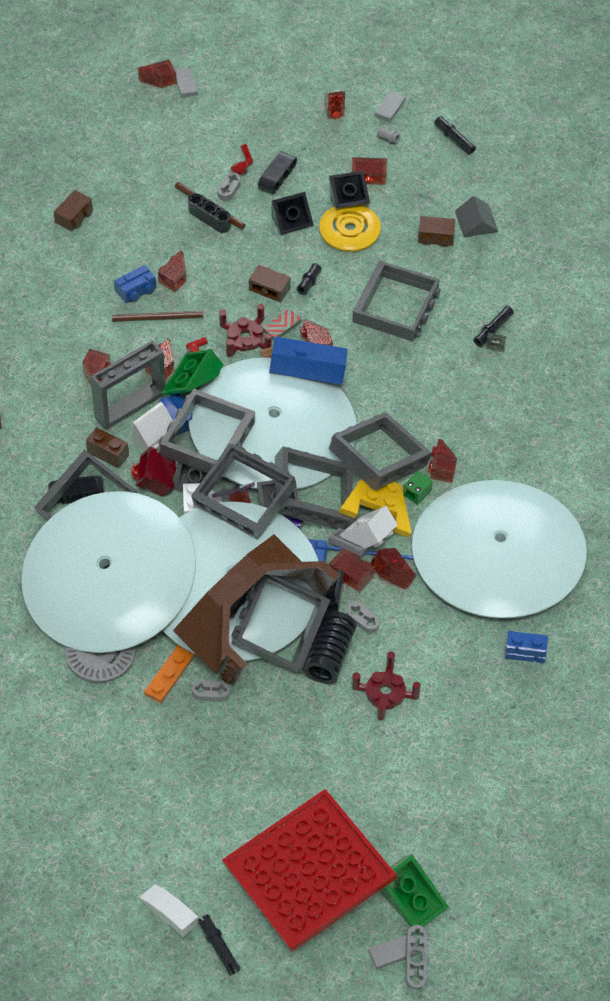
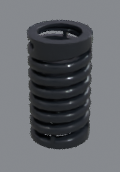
(329, 647)

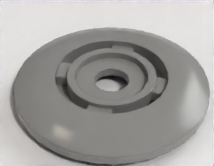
(99, 668)

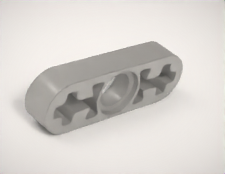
(410, 940)

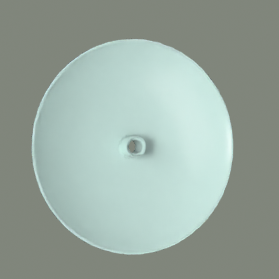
(287, 414)
(218, 548)
(499, 549)
(112, 606)

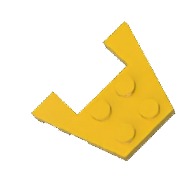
(389, 496)

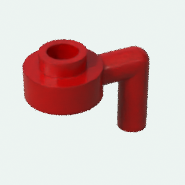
(240, 167)
(193, 346)

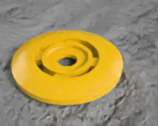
(353, 239)

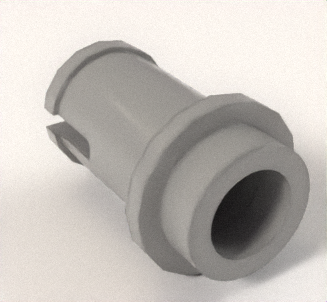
(391, 136)

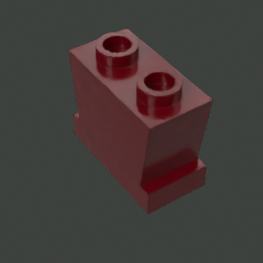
(156, 472)

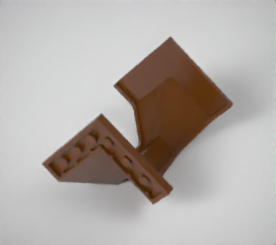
(207, 623)

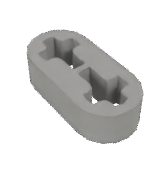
(232, 188)
(363, 617)
(211, 691)

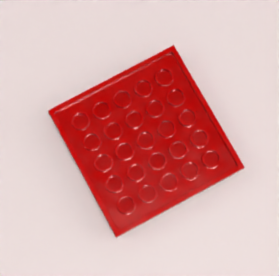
(309, 869)

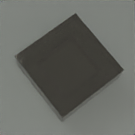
(496, 342)

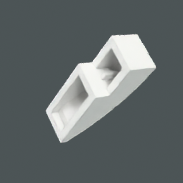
(170, 910)

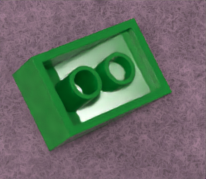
(193, 371)
(413, 893)

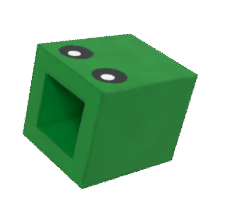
(417, 487)

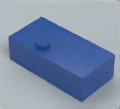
(308, 360)

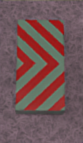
(282, 324)

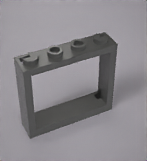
(403, 276)
(122, 370)
(214, 403)
(254, 461)
(363, 468)
(70, 476)
(307, 511)
(320, 602)

